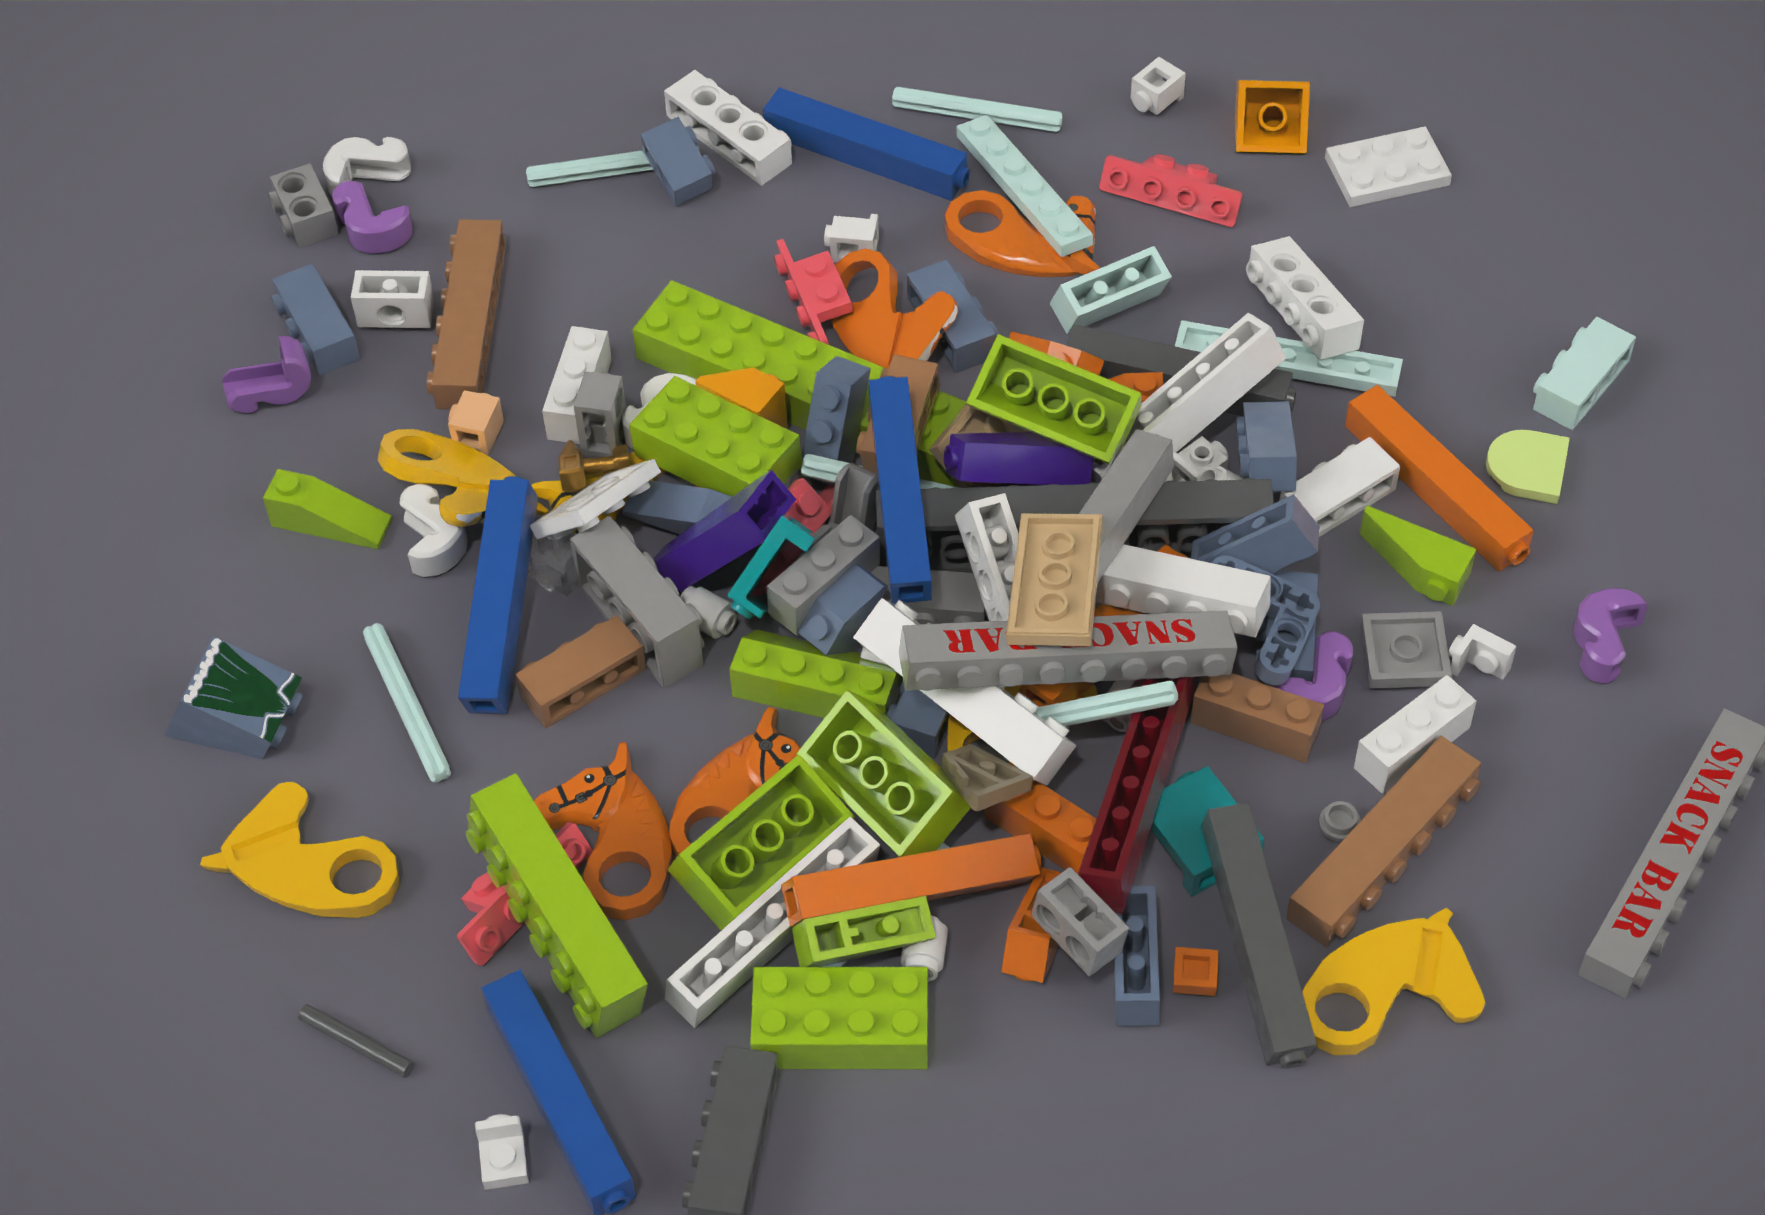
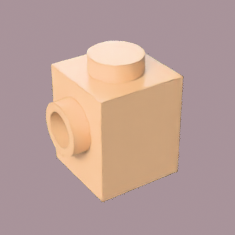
(476, 420)

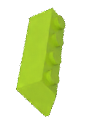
(1055, 399)
(804, 679)

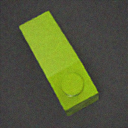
(321, 510)
(1422, 557)
(862, 932)

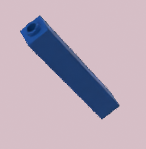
(868, 144)
(900, 490)
(498, 596)
(559, 1094)

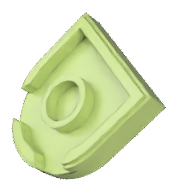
(1528, 464)

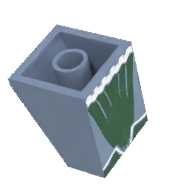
(235, 702)

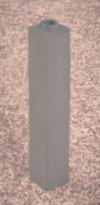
(1129, 490)

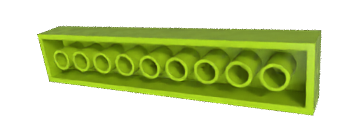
(706, 336)

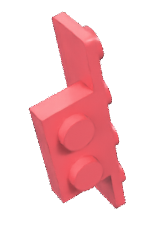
(1172, 187)
(816, 287)
(810, 511)
(494, 920)

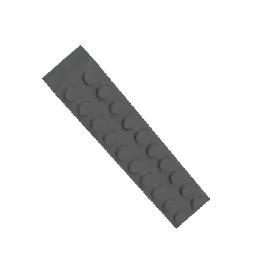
(1173, 518)

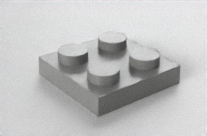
(1405, 649)

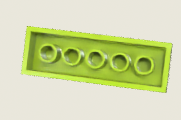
(555, 906)

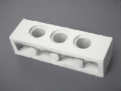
(729, 127)
(1305, 298)
(991, 547)

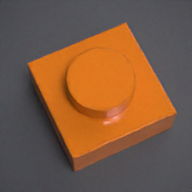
(1195, 971)

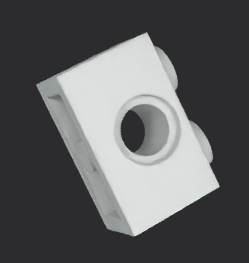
(392, 299)

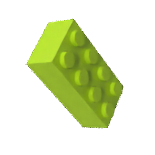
(712, 439)
(884, 776)
(759, 841)
(841, 1016)

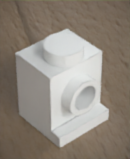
(1153, 93)
(850, 235)
(1197, 457)

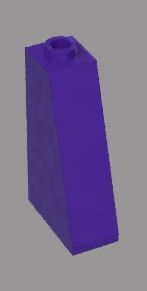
(1015, 459)
(725, 532)

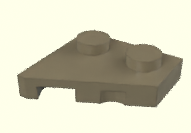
(983, 777)

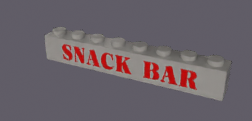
(1119, 650)
(1674, 855)

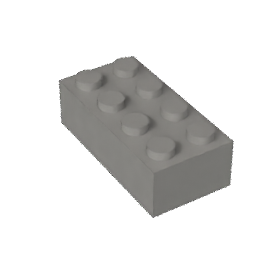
(629, 586)

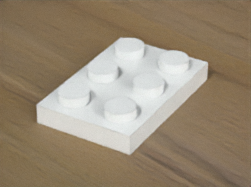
(1388, 166)
(599, 497)

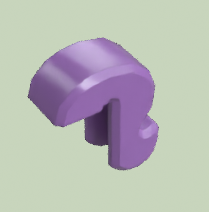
(366, 231)
(269, 382)
(1597, 627)
(1331, 667)

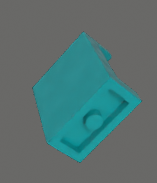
(742, 591)
(1180, 820)

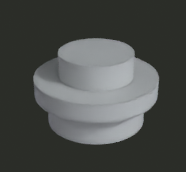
(1338, 820)

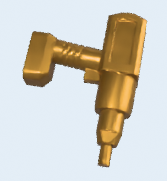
(574, 467)

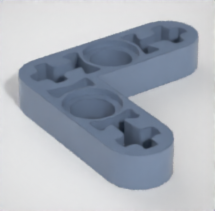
(1285, 617)

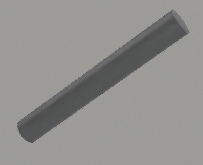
(356, 1041)

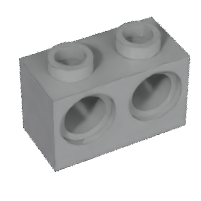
(303, 206)
(599, 413)
(1079, 921)

